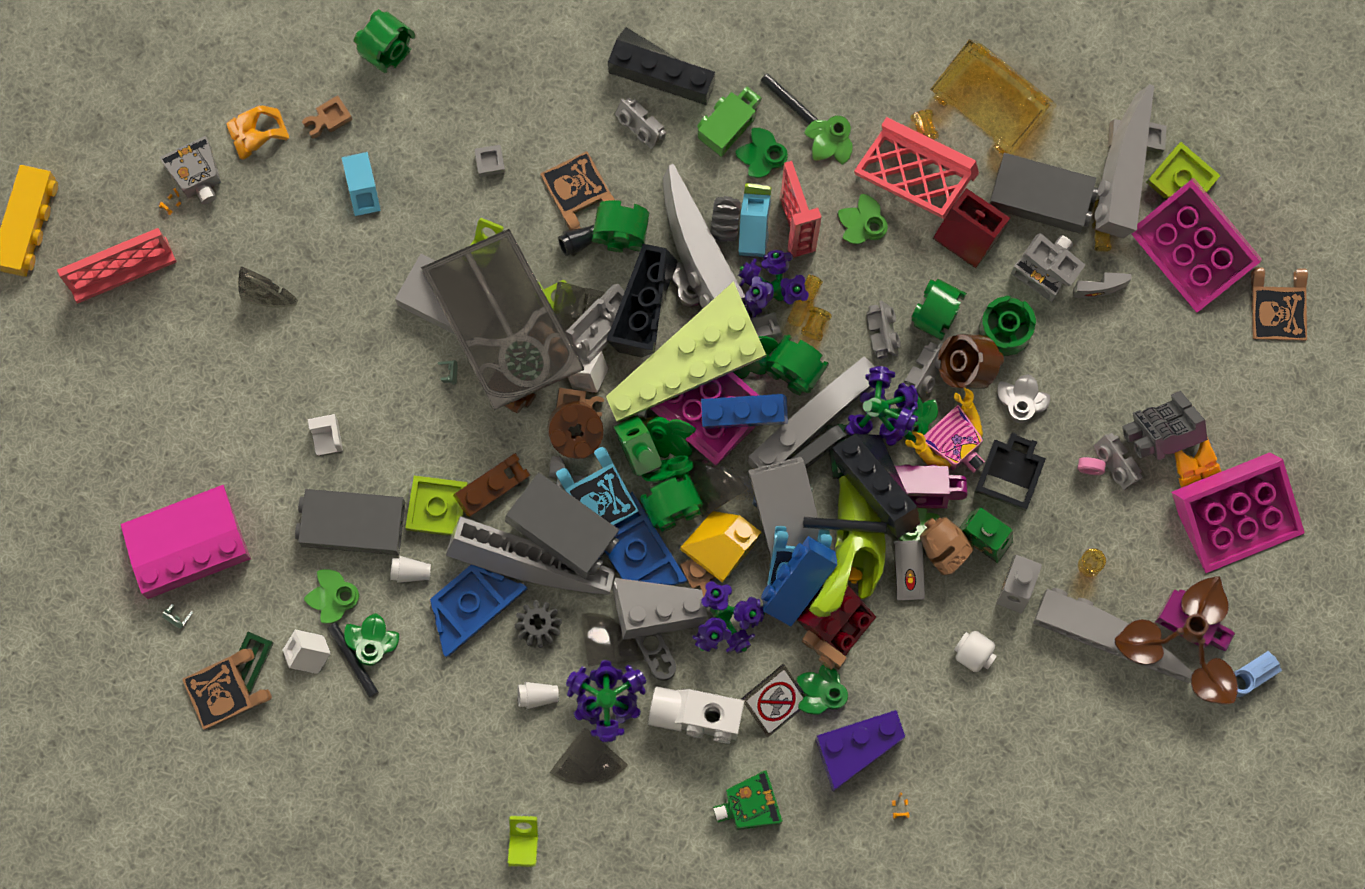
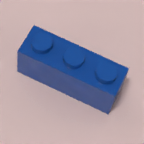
(744, 411)
(798, 581)

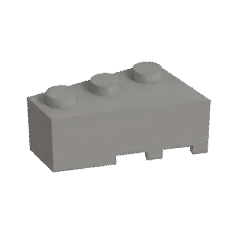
(656, 608)

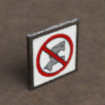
(774, 700)

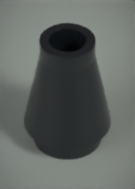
(575, 240)

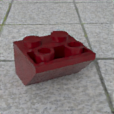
(971, 228)
(843, 626)

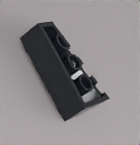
(649, 65)
(639, 312)
(873, 474)

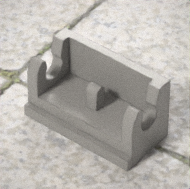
(591, 330)

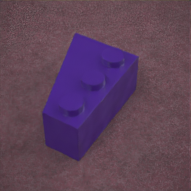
(858, 745)

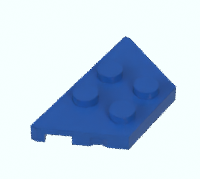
(642, 553)
(471, 604)

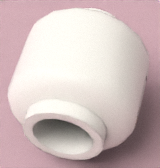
(975, 651)

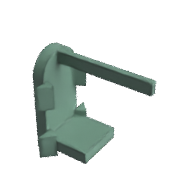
(453, 366)
(174, 620)

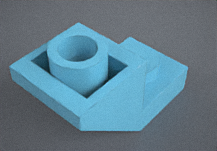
(361, 183)
(754, 225)

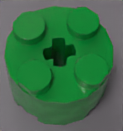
(384, 40)
(620, 226)
(938, 309)
(1013, 313)
(796, 365)
(672, 502)

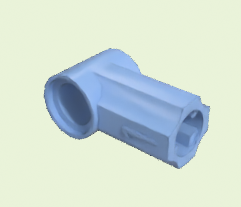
(1258, 672)

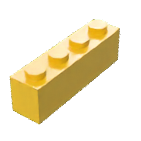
(24, 219)

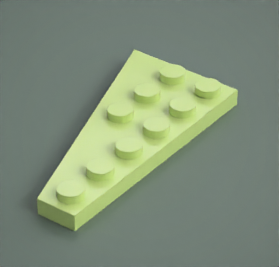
(700, 352)

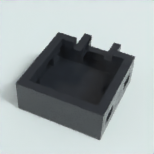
(1012, 467)

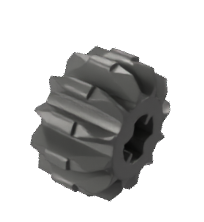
(725, 218)
(530, 630)

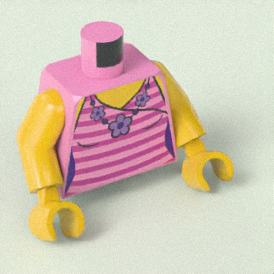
(953, 438)

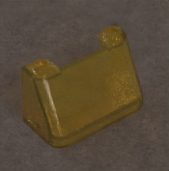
(993, 96)

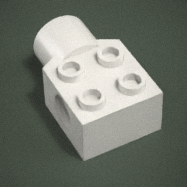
(688, 709)

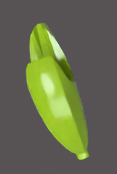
(852, 549)

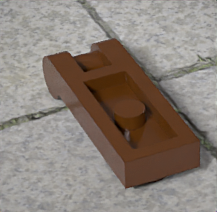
(490, 485)

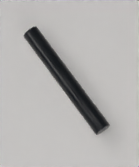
(788, 99)
(845, 525)
(354, 663)

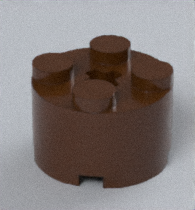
(969, 361)
(580, 444)

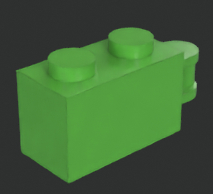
(728, 120)

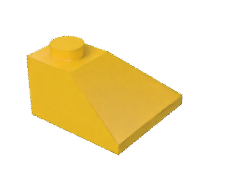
(721, 543)

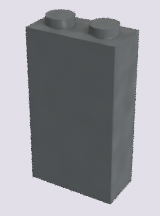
(1044, 193)
(350, 522)
(562, 526)

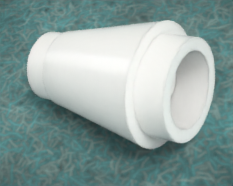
(409, 570)
(535, 694)

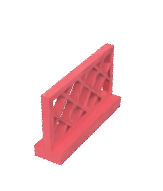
(931, 152)
(803, 222)
(117, 265)

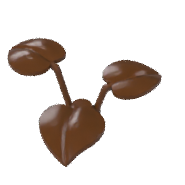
(1205, 606)

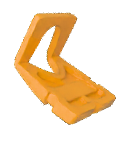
(247, 137)
(1198, 467)

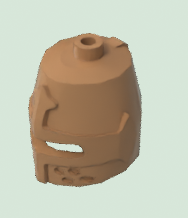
(945, 545)

